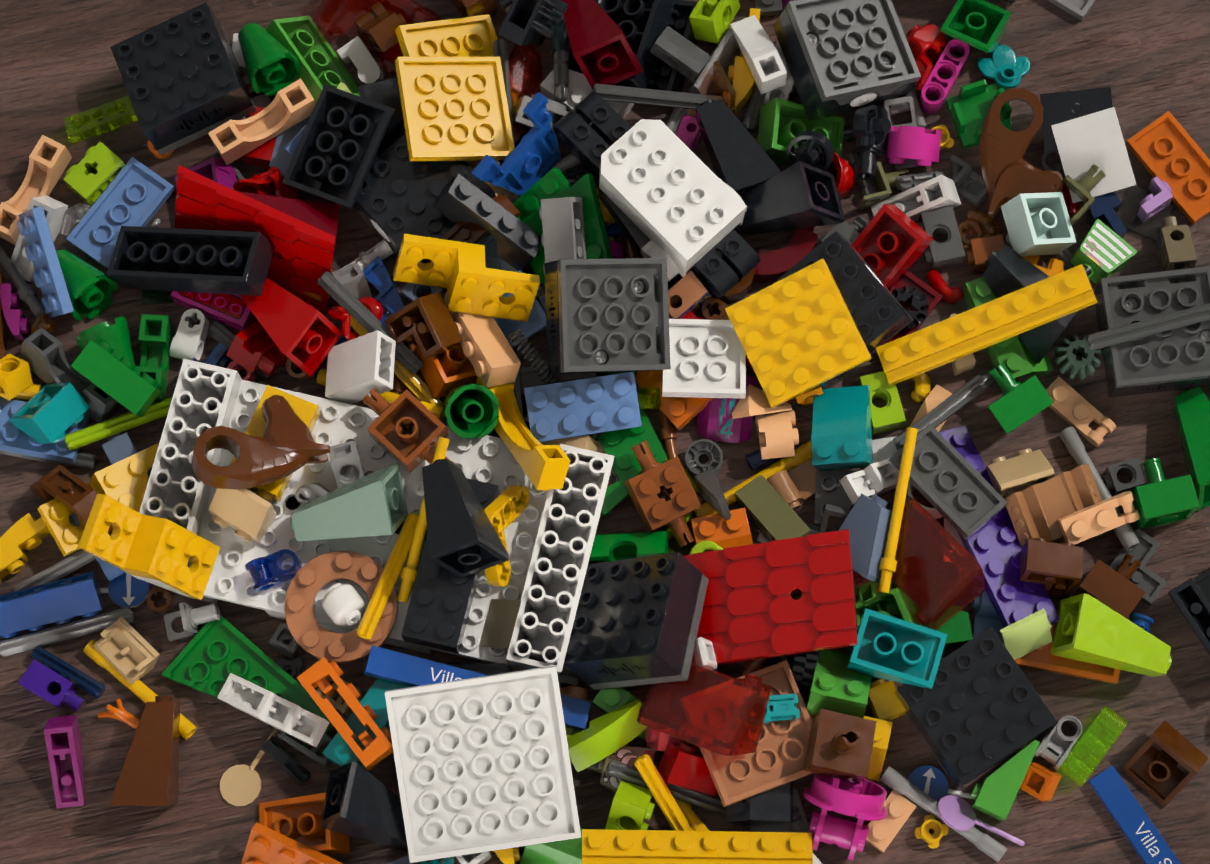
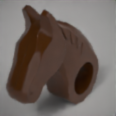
(1003, 154)
(260, 460)

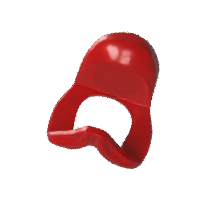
(340, 314)

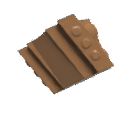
(1040, 505)

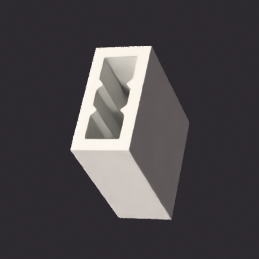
(360, 367)

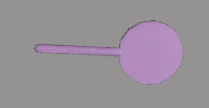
(961, 816)

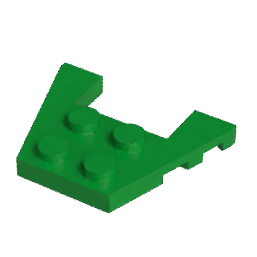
(625, 462)

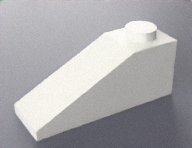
(926, 196)
(54, 214)

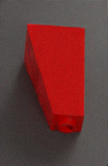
(294, 326)

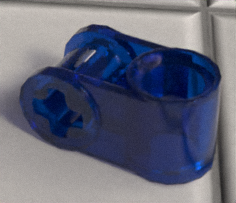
(271, 569)

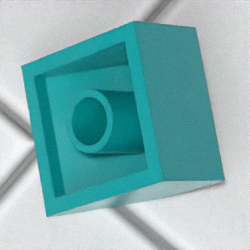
(50, 413)

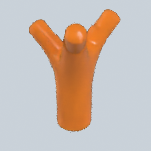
(120, 714)

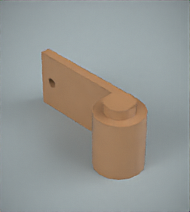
(797, 483)

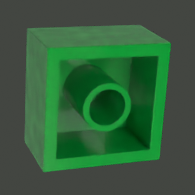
(1018, 400)
(1163, 499)

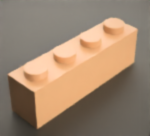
(486, 348)

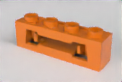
(318, 676)

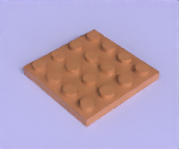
(779, 751)

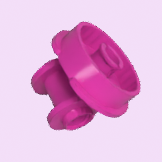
(859, 800)

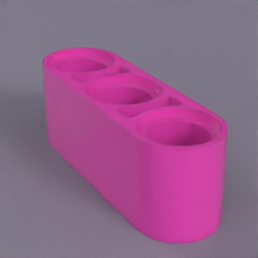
(942, 87)

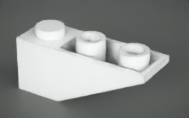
(760, 54)

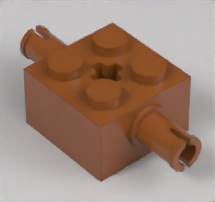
(404, 414)
(679, 498)

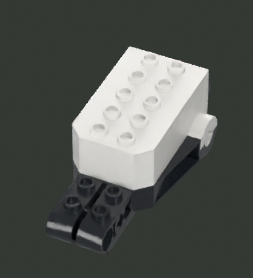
(661, 194)

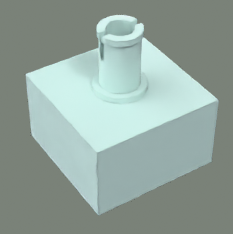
(1038, 224)

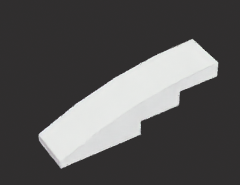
(874, 479)
(273, 710)

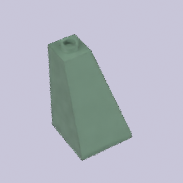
(359, 509)

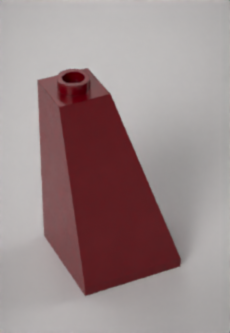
(599, 44)

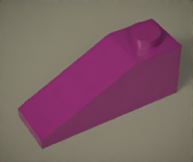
(65, 760)

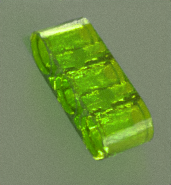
(1093, 745)

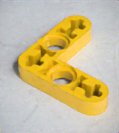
(501, 515)

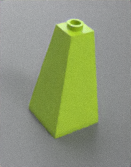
(1103, 637)

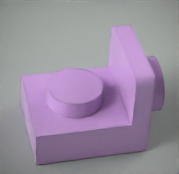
(1155, 202)

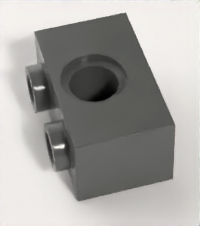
(942, 222)

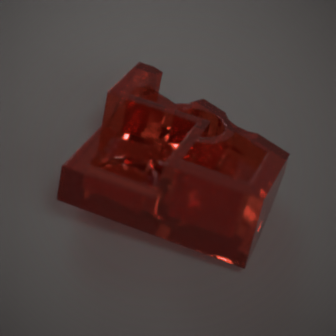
(525, 70)

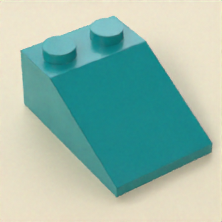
(842, 429)
(896, 650)

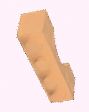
(241, 136)
(44, 170)

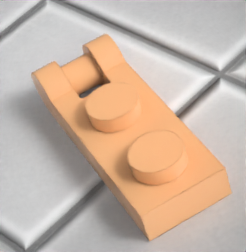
(1079, 412)
(1098, 518)

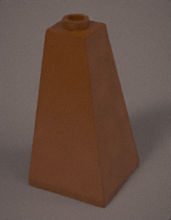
(153, 758)

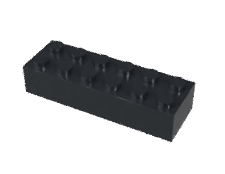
(191, 260)
(441, 598)

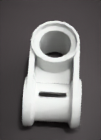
(190, 340)

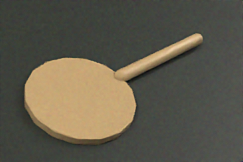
(241, 783)

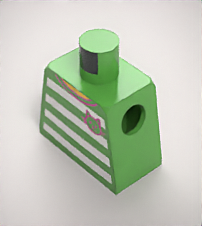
(1102, 252)

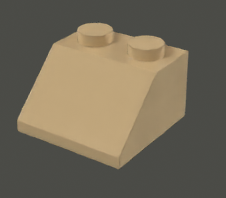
(1019, 472)
(242, 512)

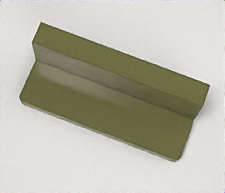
(770, 511)

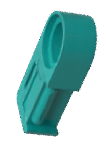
(782, 708)

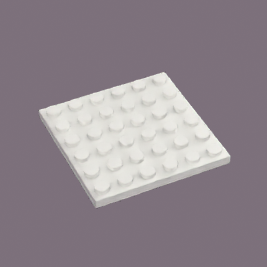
(483, 764)

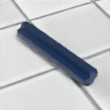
(69, 672)

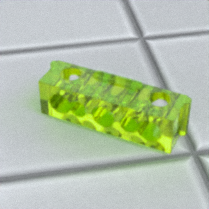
(93, 127)

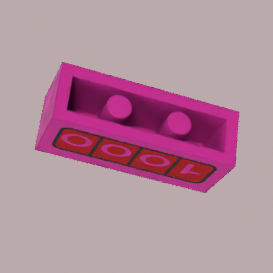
(223, 308)

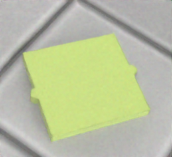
(1027, 634)

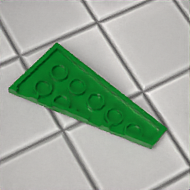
(225, 650)

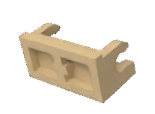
(126, 650)

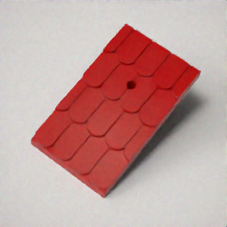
(298, 229)
(752, 593)

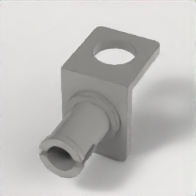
(191, 618)

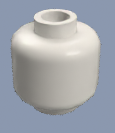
(343, 604)

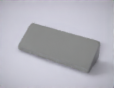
(724, 54)

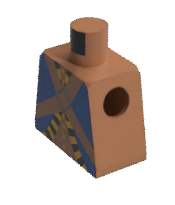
(688, 292)

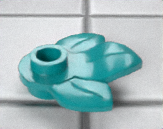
(1004, 67)

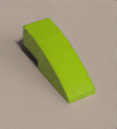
(605, 736)

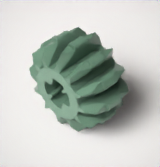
(1067, 357)

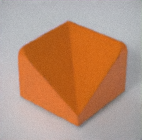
(1040, 781)

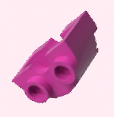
(913, 144)

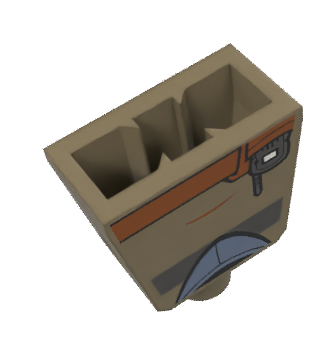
(1175, 246)

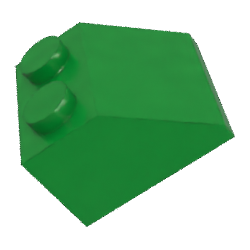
(977, 24)

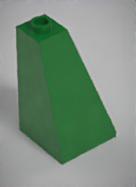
(1193, 425)

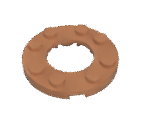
(301, 598)

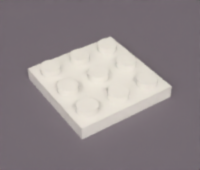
(704, 360)

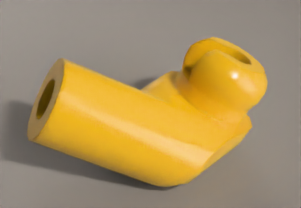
(922, 387)

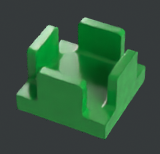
(971, 108)

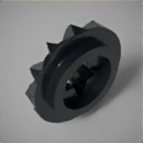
(918, 301)

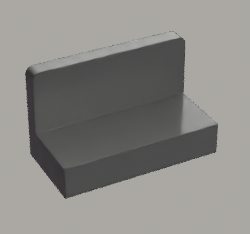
(680, 53)

